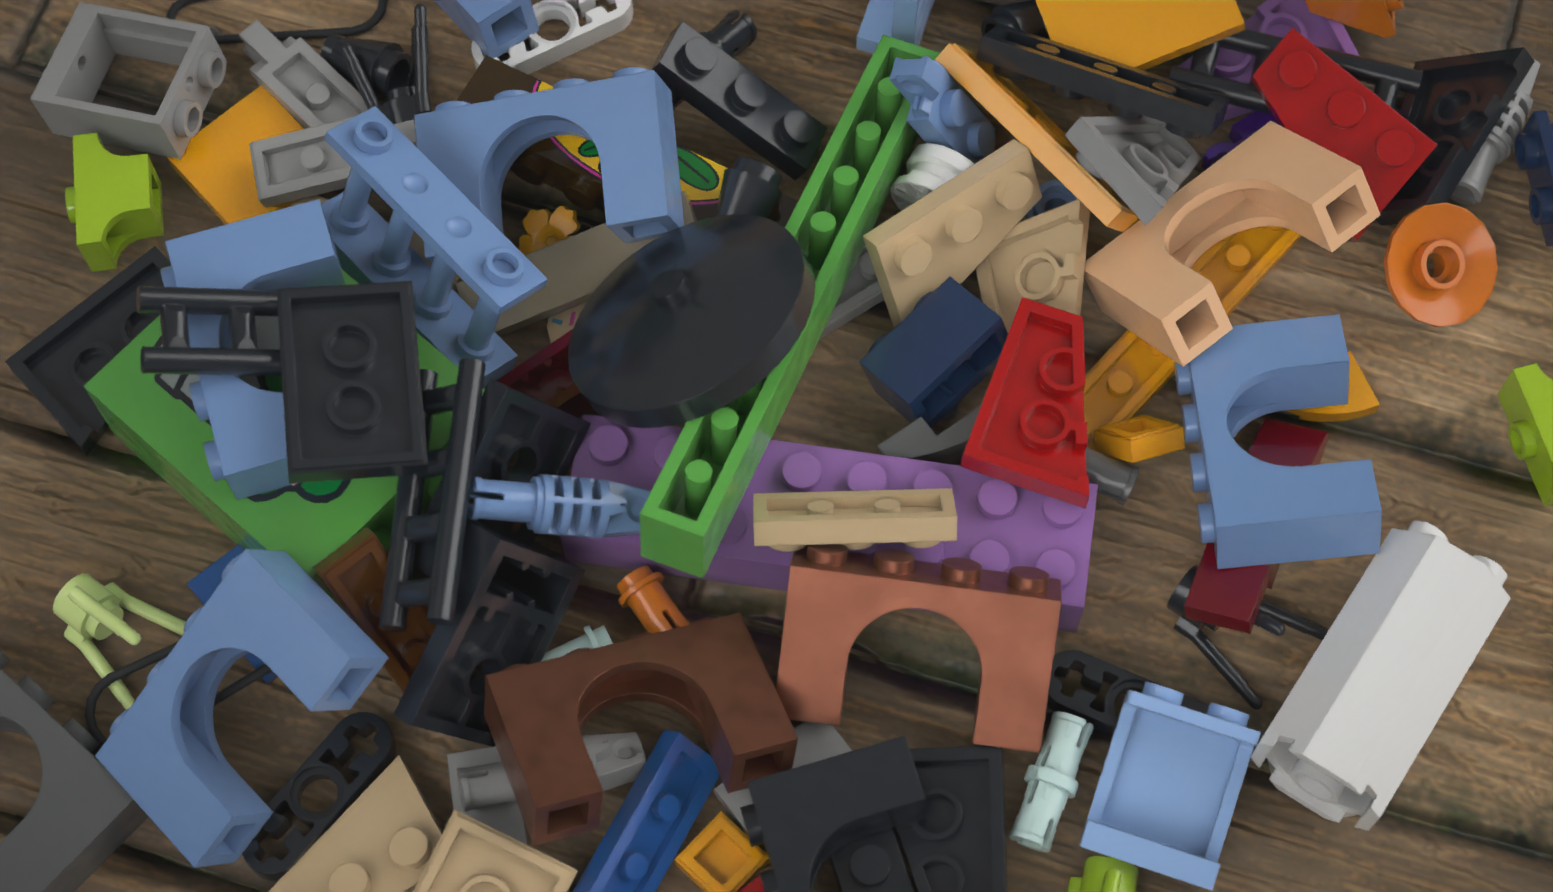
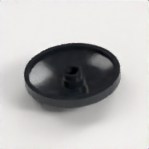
(691, 321)

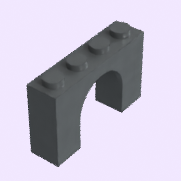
(79, 806)

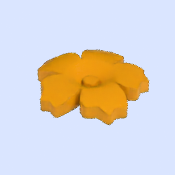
(547, 228)

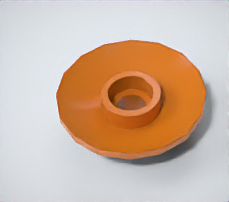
(1462, 261)

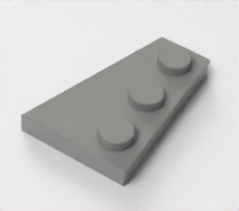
(1134, 158)

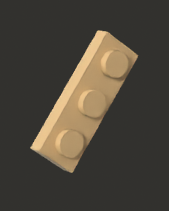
(854, 518)

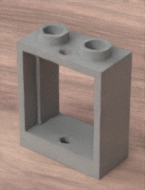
(84, 57)

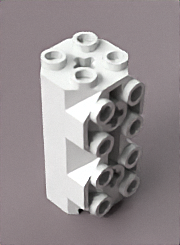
(1383, 675)

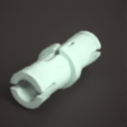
(1051, 781)

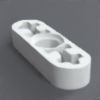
(545, 52)

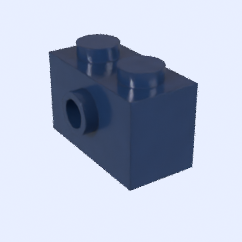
(936, 353)

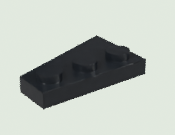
(1457, 110)

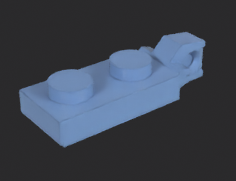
(942, 109)

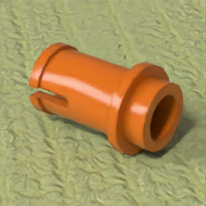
(650, 600)

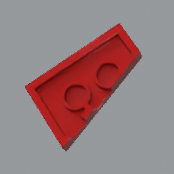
(1341, 114)
(1033, 410)

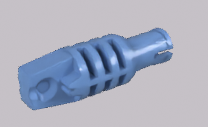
(561, 505)

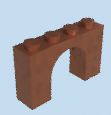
(1004, 613)
(698, 669)

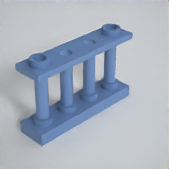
(447, 221)

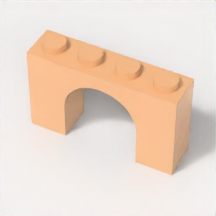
(1264, 181)

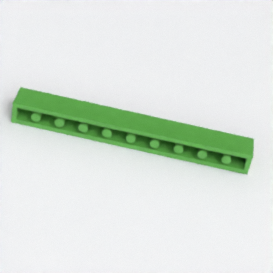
(839, 205)

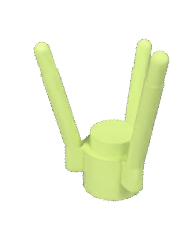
(97, 613)

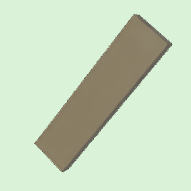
(573, 273)

